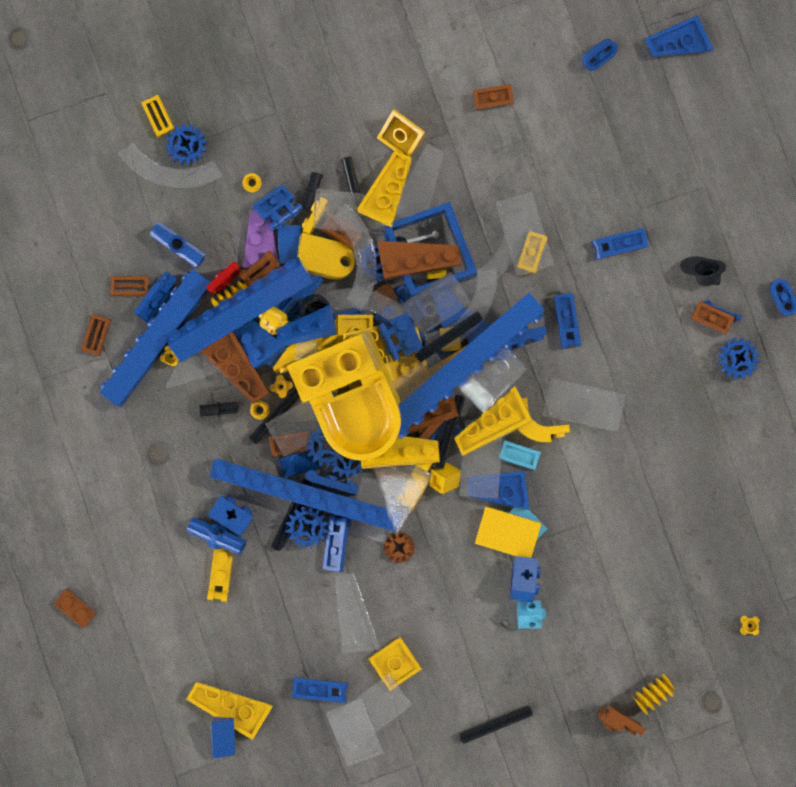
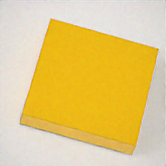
(396, 660)

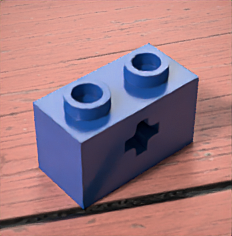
(238, 524)
(523, 569)

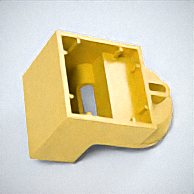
(358, 421)

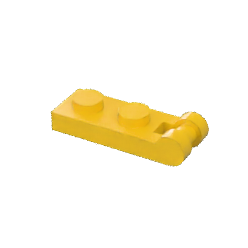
(220, 574)

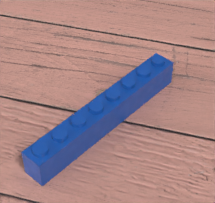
(239, 309)
(152, 342)

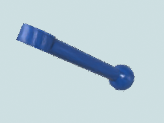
(737, 316)

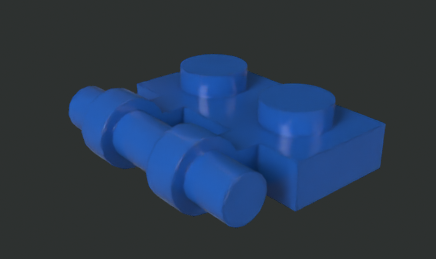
(273, 203)
(405, 333)

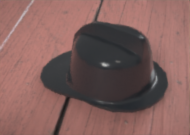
(705, 270)

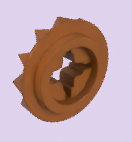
(399, 557)

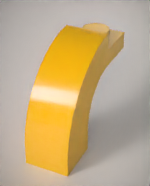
(542, 433)

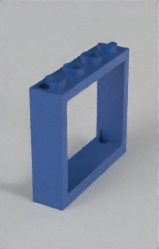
(446, 209)

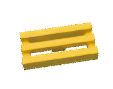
(164, 130)

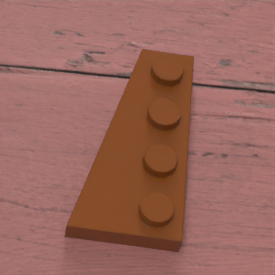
(407, 259)
(234, 364)

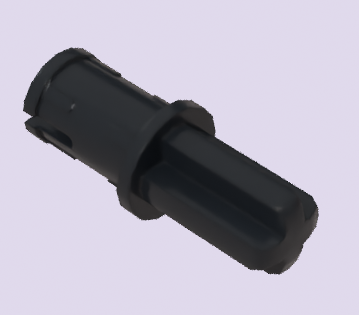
(309, 196)
(218, 409)

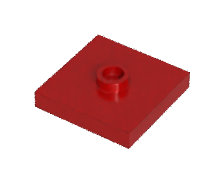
(224, 278)

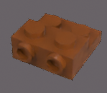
(616, 720)

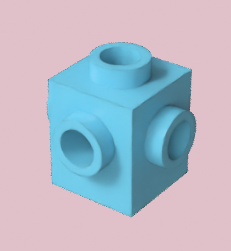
(530, 614)

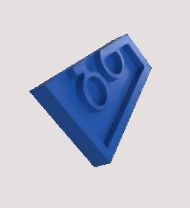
(680, 39)
(310, 327)
(257, 343)
(511, 491)

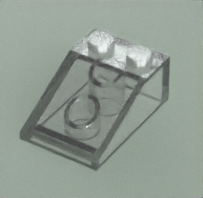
(493, 379)

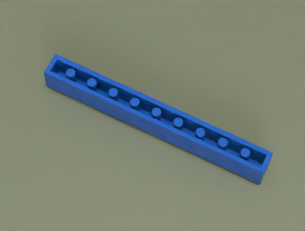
(468, 362)
(301, 493)

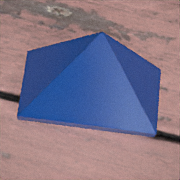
(297, 464)

